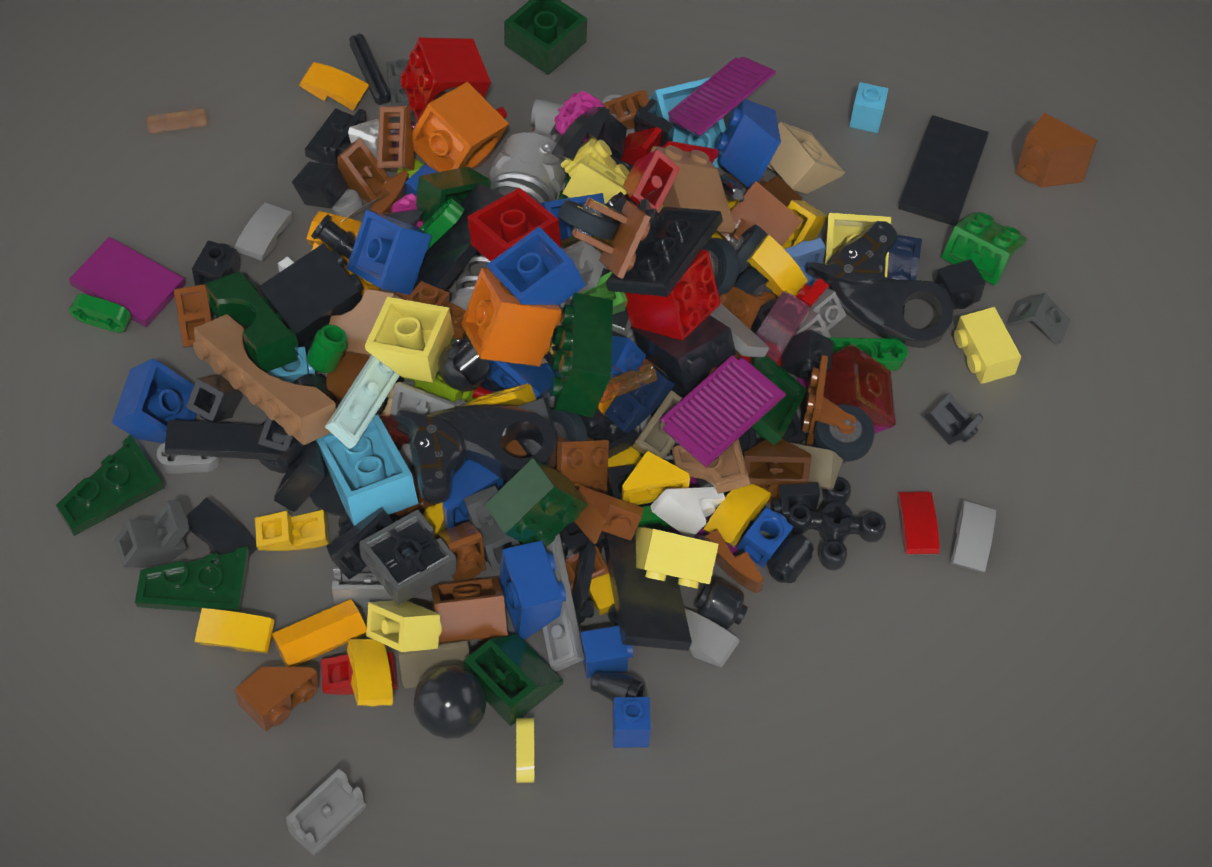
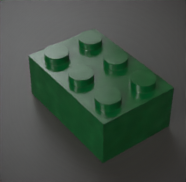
(582, 354)

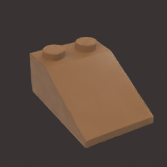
(697, 185)

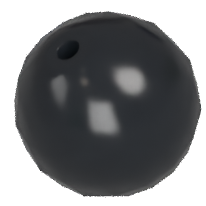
(449, 701)

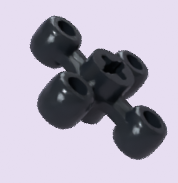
(836, 524)

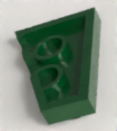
(776, 421)
(112, 488)
(194, 585)

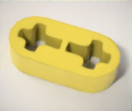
(524, 750)

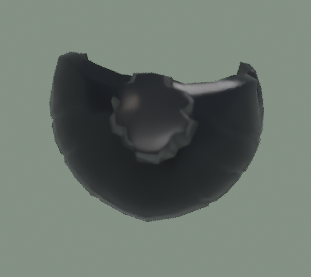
(462, 366)

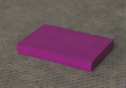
(128, 280)

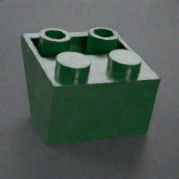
(512, 676)

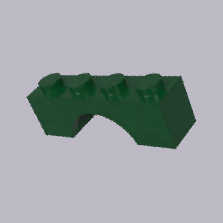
(267, 338)

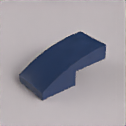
(904, 258)
(635, 406)

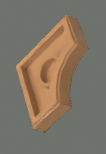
(360, 321)
(724, 473)

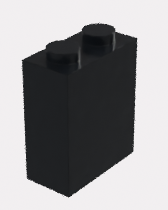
(312, 292)
(695, 355)

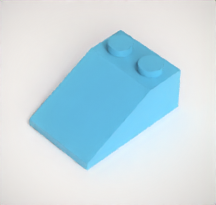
(670, 97)
(369, 473)

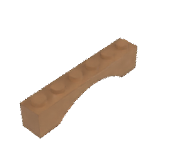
(295, 407)

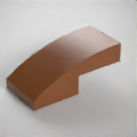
(192, 311)
(738, 568)

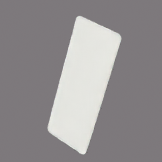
(361, 209)

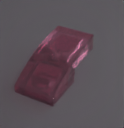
(782, 324)

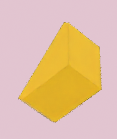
(651, 479)

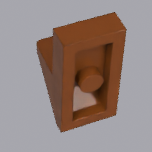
(607, 515)

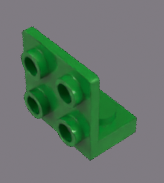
(985, 243)

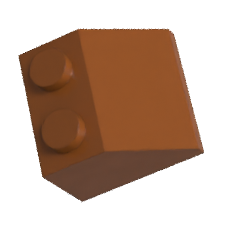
(1055, 153)
(470, 609)

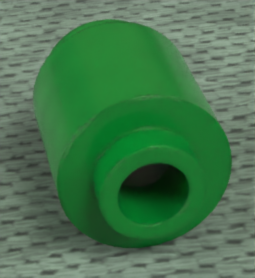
(327, 349)

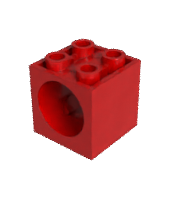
(439, 67)
(685, 306)

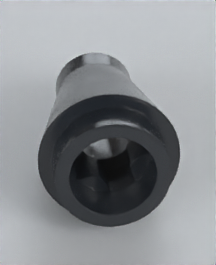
(617, 685)

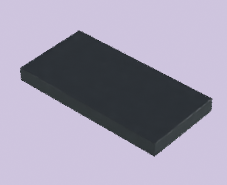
(943, 170)
(676, 246)
(454, 249)
(646, 608)

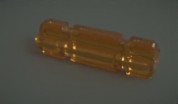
(176, 120)
(629, 381)

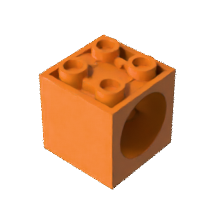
(458, 130)
(504, 327)

